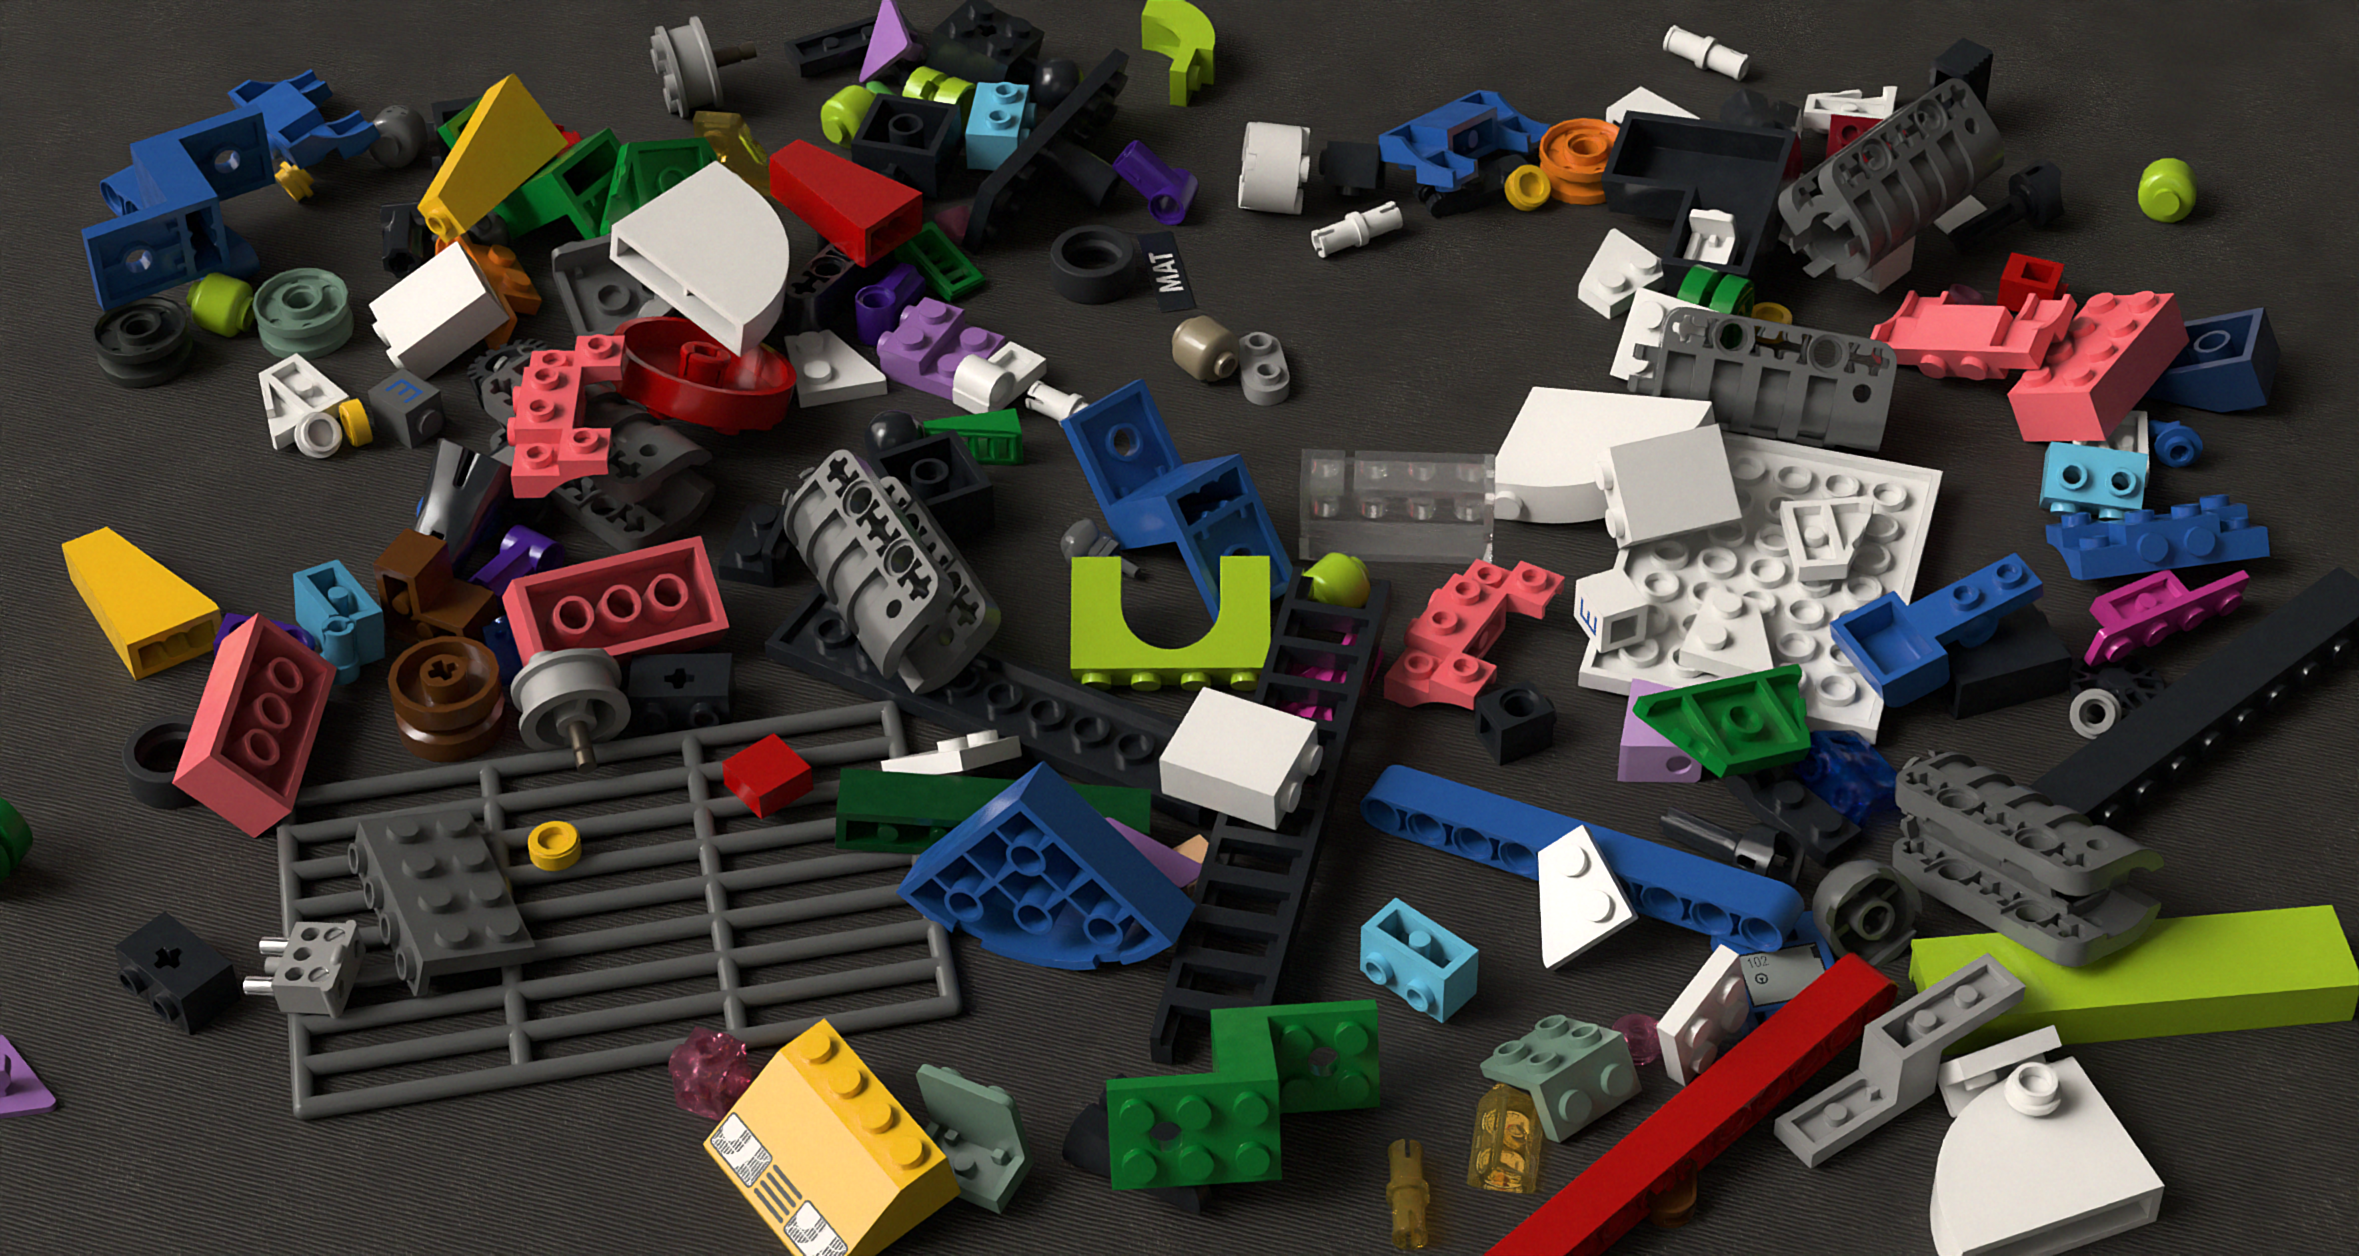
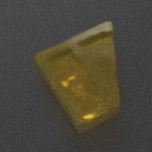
(735, 147)

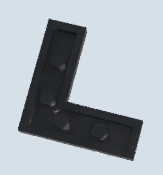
(846, 46)

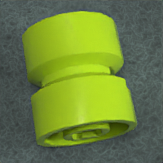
(937, 86)

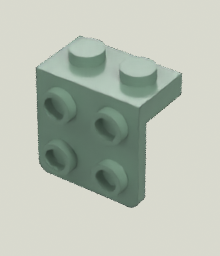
(1570, 1070)
(978, 1134)

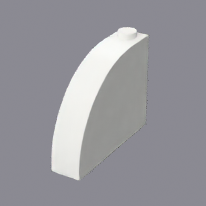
(711, 255)
(1552, 449)
(2039, 1181)

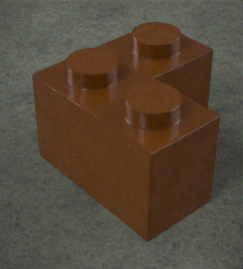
(422, 595)

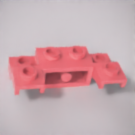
(1973, 338)
(552, 412)
(1460, 629)

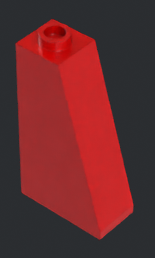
(844, 201)

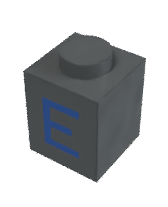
(407, 408)

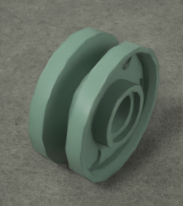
(303, 313)

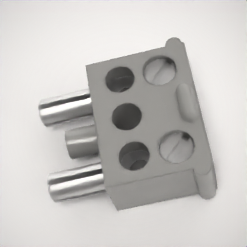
(314, 968)

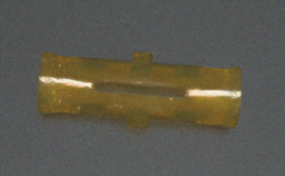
(1407, 1194)

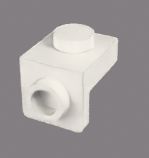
(1712, 237)

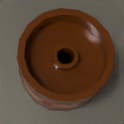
(448, 699)

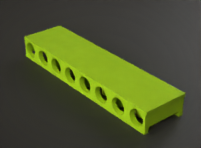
(2169, 981)

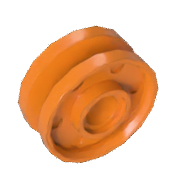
(1576, 157)

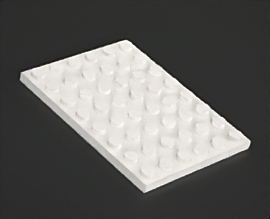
(1755, 562)

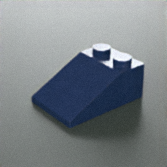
(2223, 365)

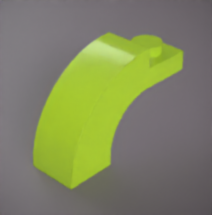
(1185, 36)

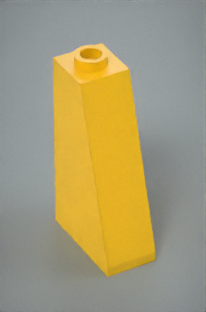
(492, 157)
(140, 603)

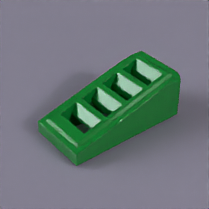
(940, 247)
(999, 427)

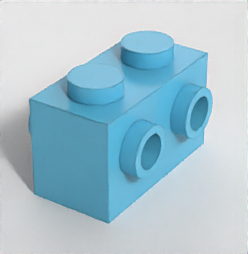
(998, 123)
(2092, 479)
(1418, 960)

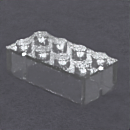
(1397, 506)

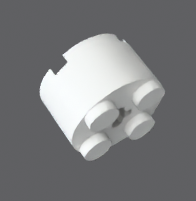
(1273, 167)

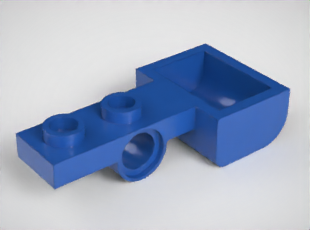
(1902, 645)

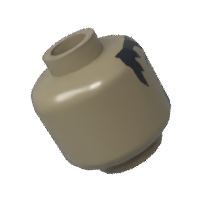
(1205, 349)

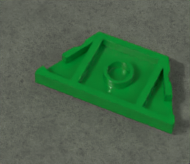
(649, 170)
(1734, 721)

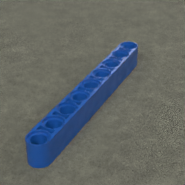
(1653, 876)

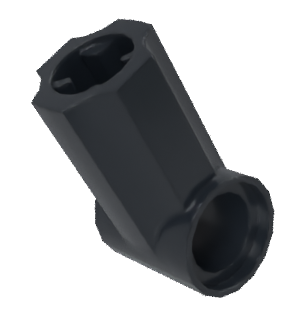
(403, 237)

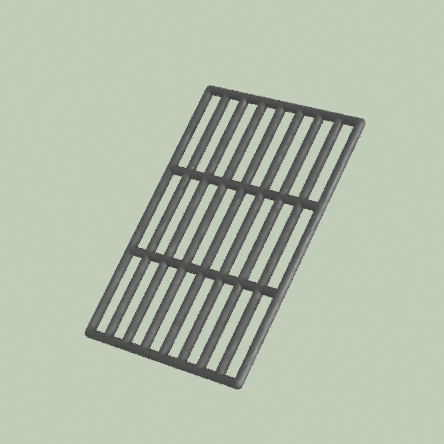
(713, 884)

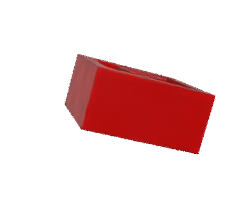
(767, 776)

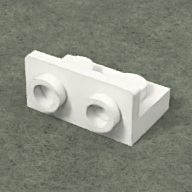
(1974, 1073)

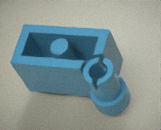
(340, 618)

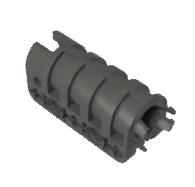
(1899, 191)
(1768, 393)
(647, 466)
(885, 576)
(2020, 860)

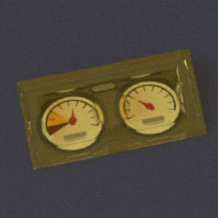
(1505, 1142)

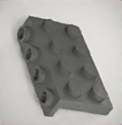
(595, 288)
(437, 896)

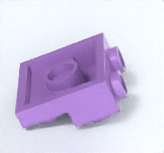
(931, 347)

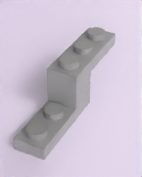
(1899, 1060)

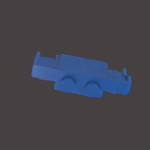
(295, 124)
(1452, 137)
(2150, 542)

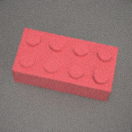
(2100, 367)
(622, 603)
(255, 726)

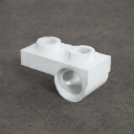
(996, 382)

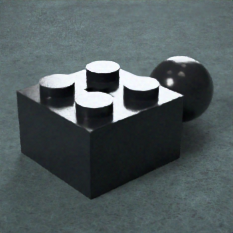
(995, 47)
(909, 141)
(936, 468)

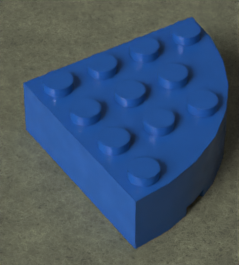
(1047, 881)

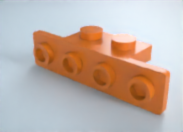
(506, 279)

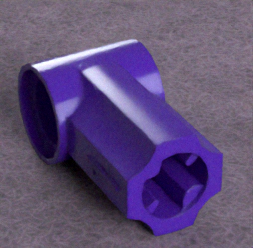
(1166, 188)
(882, 304)
(521, 555)

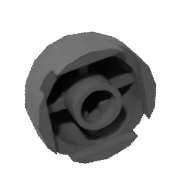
(1866, 911)

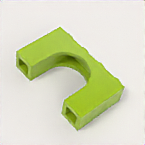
(1110, 654)

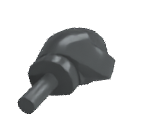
(487, 231)
(1086, 540)

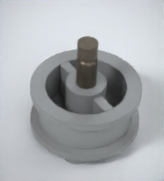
(692, 65)
(570, 702)

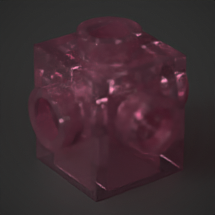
(709, 1073)

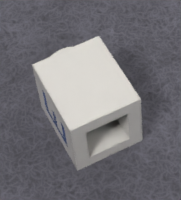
(1610, 610)

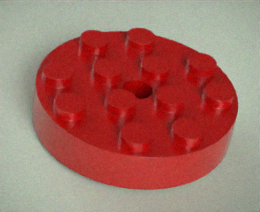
(695, 378)

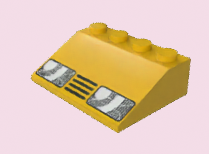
(830, 1152)

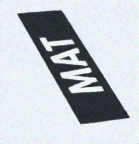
(1165, 271)

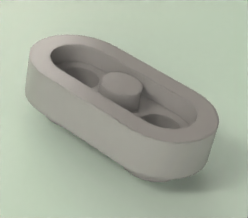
(1263, 369)

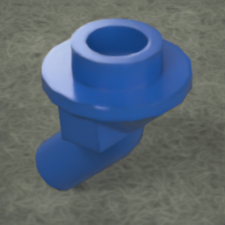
(2175, 443)

